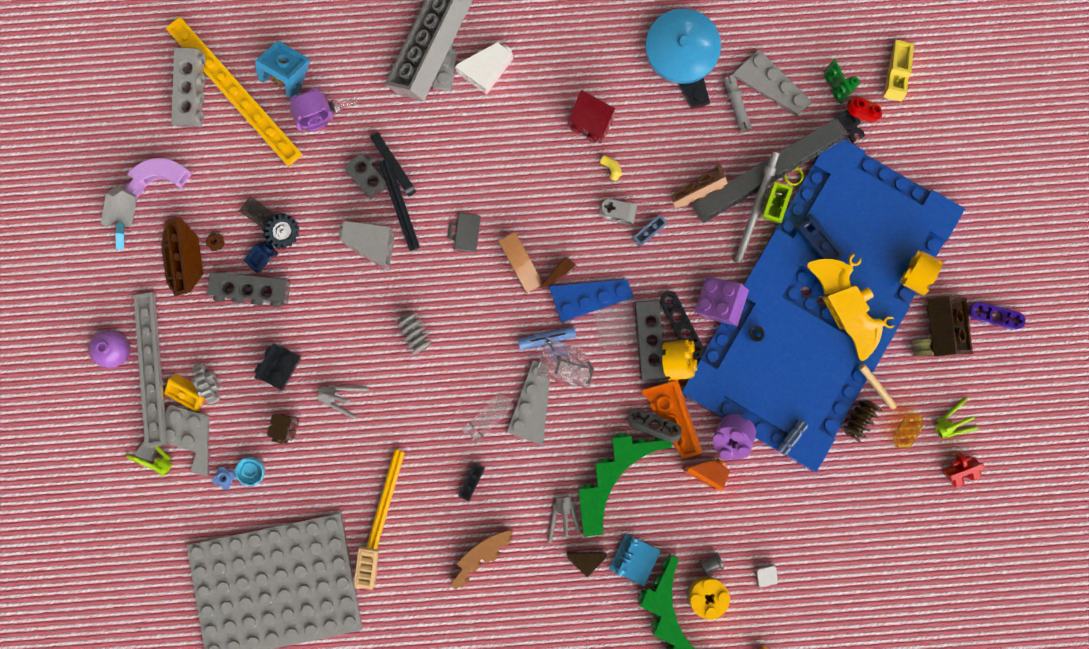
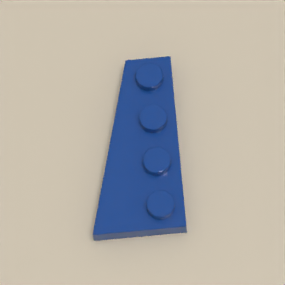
(584, 298)

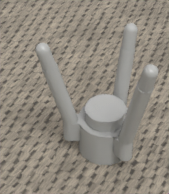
(329, 395)
(563, 506)

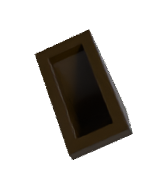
(586, 561)

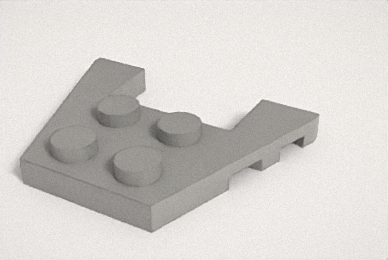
(187, 431)

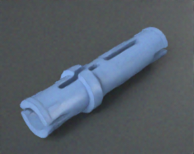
(525, 342)

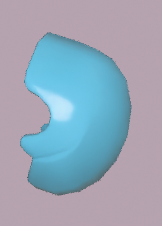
(249, 471)

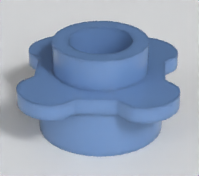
(224, 483)

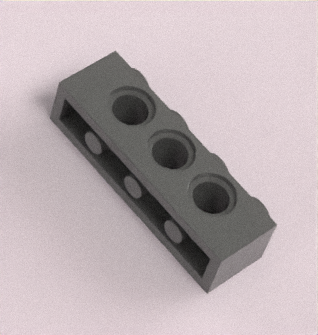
(219, 281)
(642, 311)

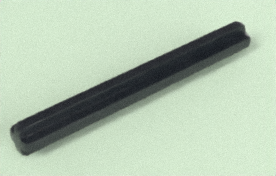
(399, 204)

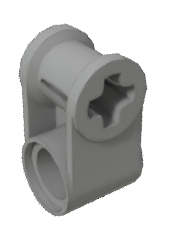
(620, 211)

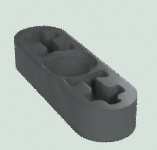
(650, 418)

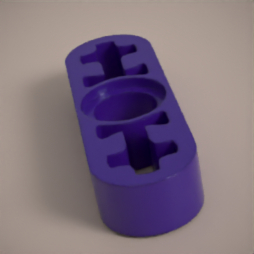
(1005, 313)

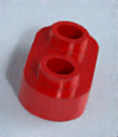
(864, 109)

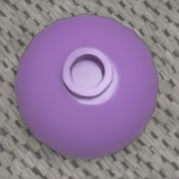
(109, 348)

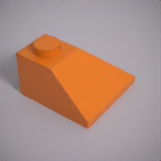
(710, 472)

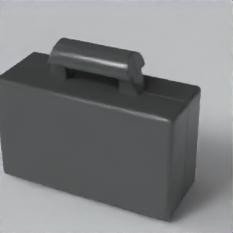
(466, 232)

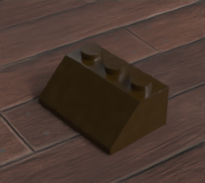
(949, 326)

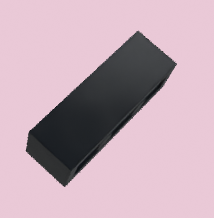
(471, 482)

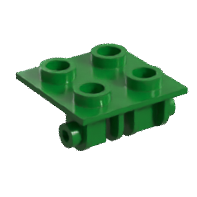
(841, 87)

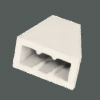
(486, 66)

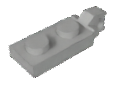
(445, 75)

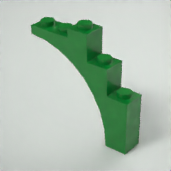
(593, 498)
(661, 603)

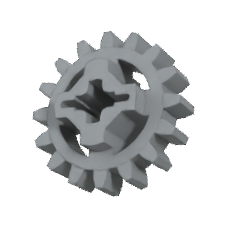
(206, 383)

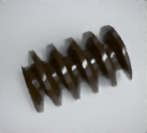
(861, 419)

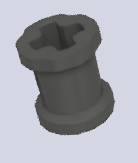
(711, 564)

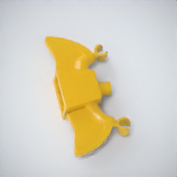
(849, 304)

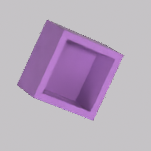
(722, 301)

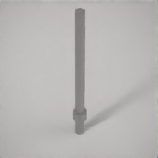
(769, 171)

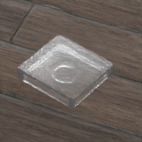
(615, 326)

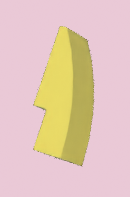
(899, 70)

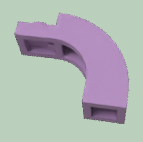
(153, 170)

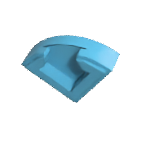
(119, 235)

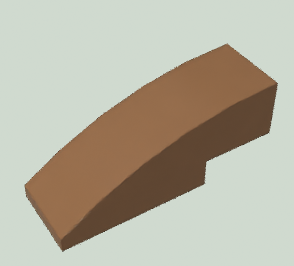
(520, 262)

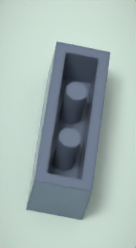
(649, 230)

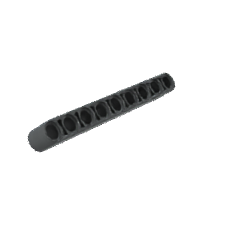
(788, 160)

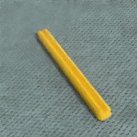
(385, 500)

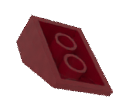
(591, 117)

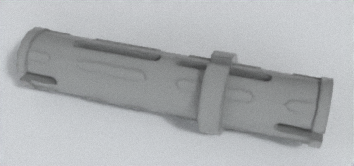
(734, 95)

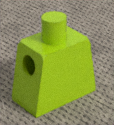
(774, 204)

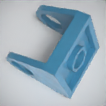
(290, 73)

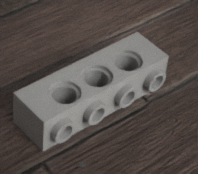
(181, 80)

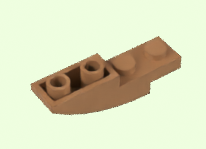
(484, 550)

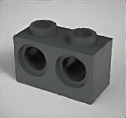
(363, 178)

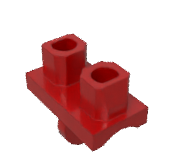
(962, 467)

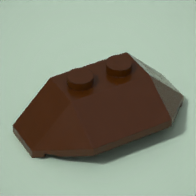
(181, 256)

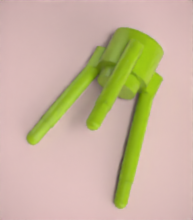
(947, 429)
(160, 465)

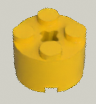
(922, 272)
(679, 360)
(716, 606)

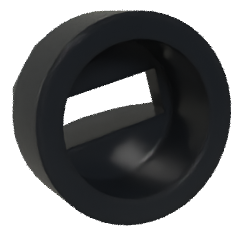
(754, 337)

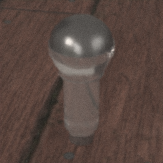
(336, 105)

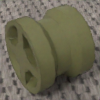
(922, 347)

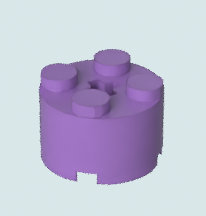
(310, 110)
(734, 437)

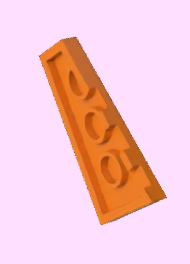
(670, 404)

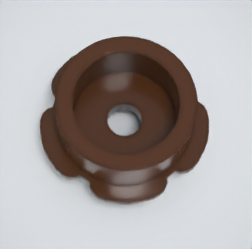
(210, 242)

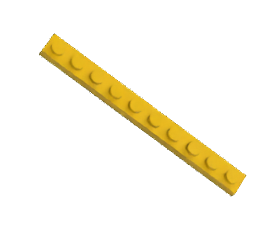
(237, 94)

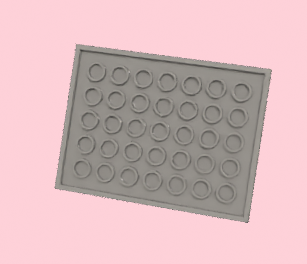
(275, 586)

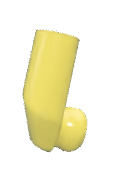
(614, 167)

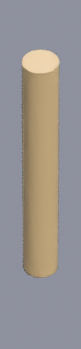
(877, 386)

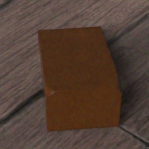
(564, 268)

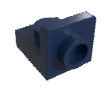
(260, 256)

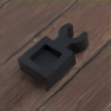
(850, 124)

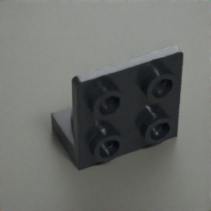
(277, 366)

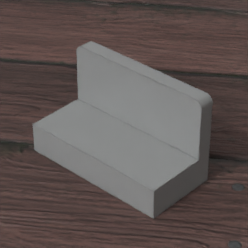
(119, 207)

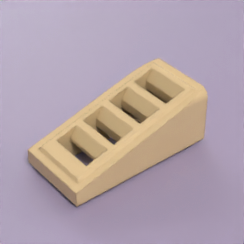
(364, 579)

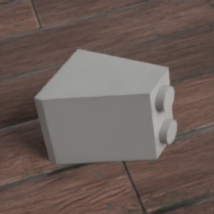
(370, 241)

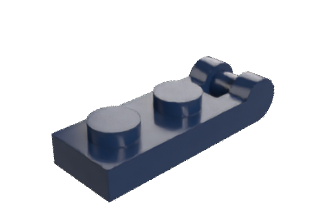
(819, 239)

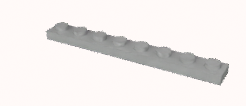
(150, 370)

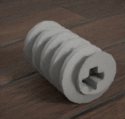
(414, 332)

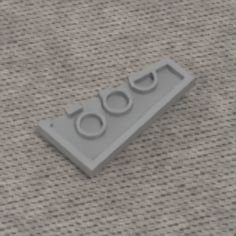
(769, 80)
(531, 409)

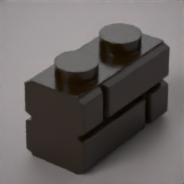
(282, 428)

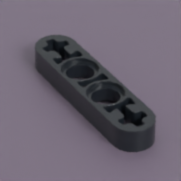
(398, 171)
(684, 324)

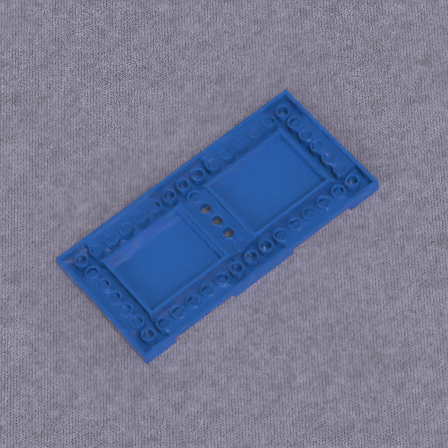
(805, 361)

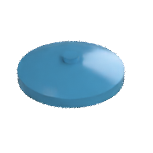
(683, 46)

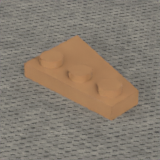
(705, 185)

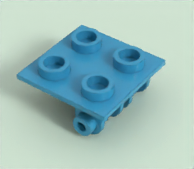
(634, 560)

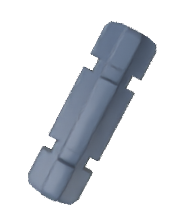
(792, 437)

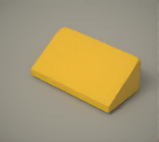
(183, 392)

